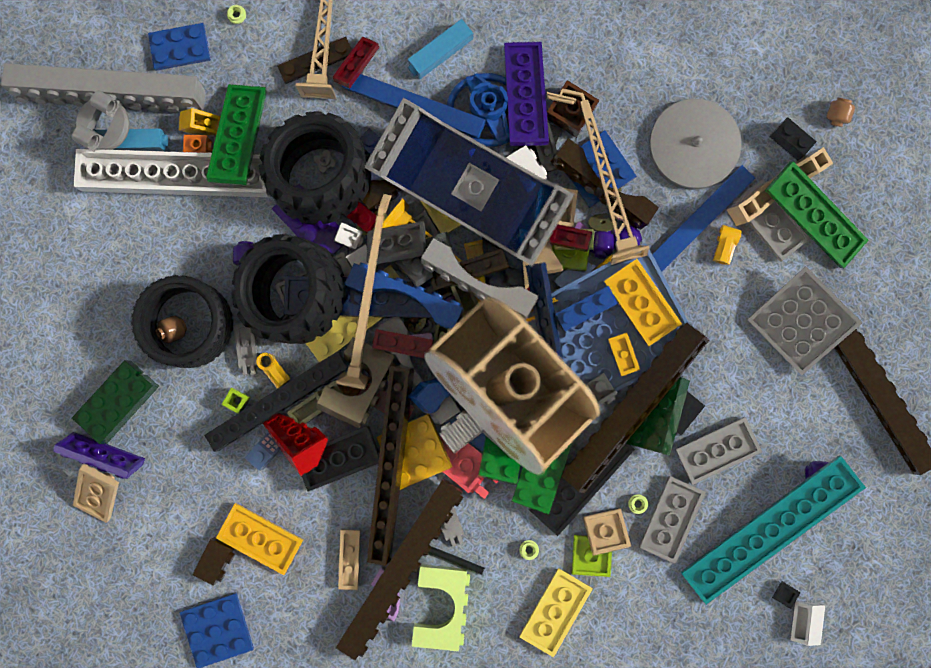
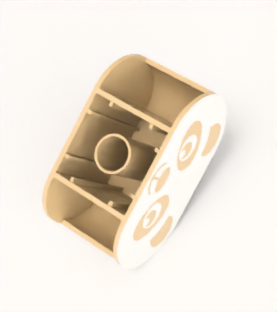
(512, 384)

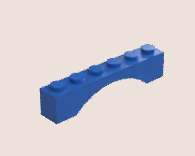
(443, 312)
(429, 395)

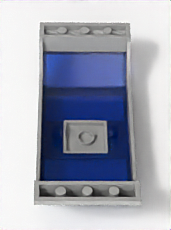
(468, 182)

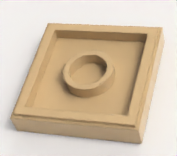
(606, 532)

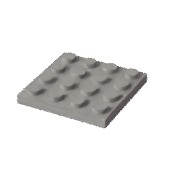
(804, 321)

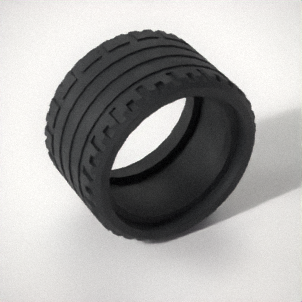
(146, 314)

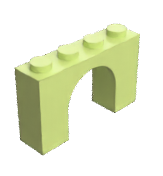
(446, 635)

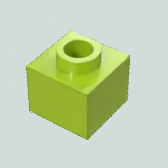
(229, 400)

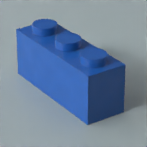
(586, 308)

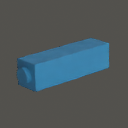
(440, 49)
(142, 140)

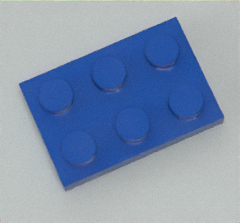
(179, 46)

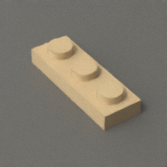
(349, 559)

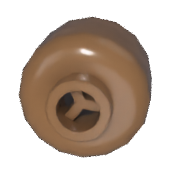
(840, 112)
(171, 329)

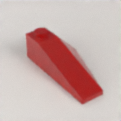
(297, 441)

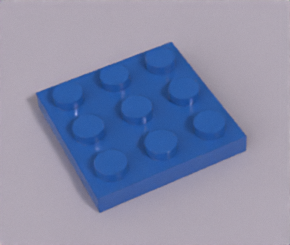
(619, 166)
(216, 630)

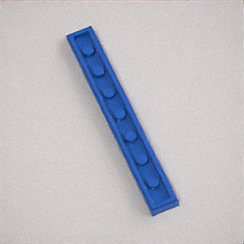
(392, 96)
(702, 217)

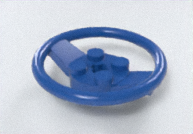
(492, 112)

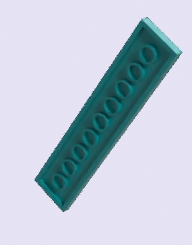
(773, 529)

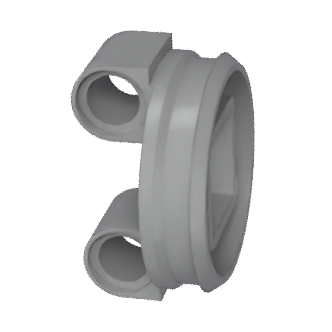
(89, 116)

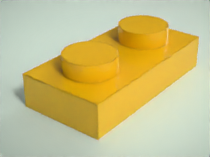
(623, 354)

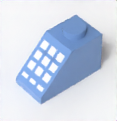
(263, 452)

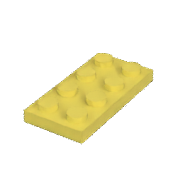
(555, 612)

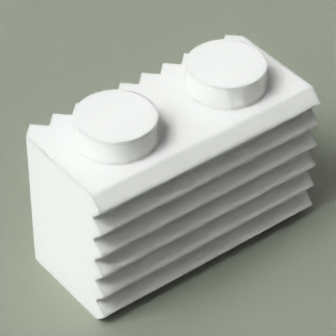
(460, 432)

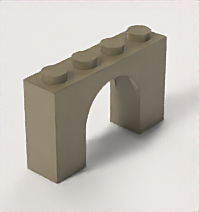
(355, 408)

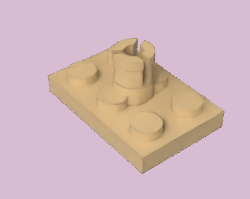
(95, 493)

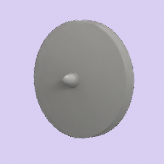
(695, 144)

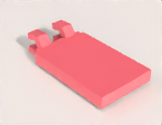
(466, 469)

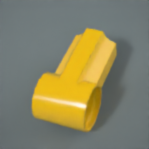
(727, 241)
(274, 370)

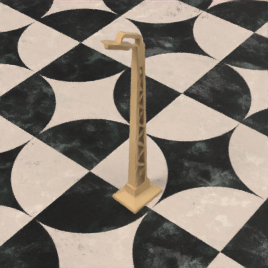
(317, 84)
(627, 248)
(354, 377)

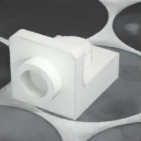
(348, 236)

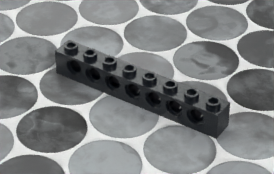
(276, 402)

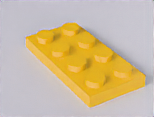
(642, 302)
(259, 538)

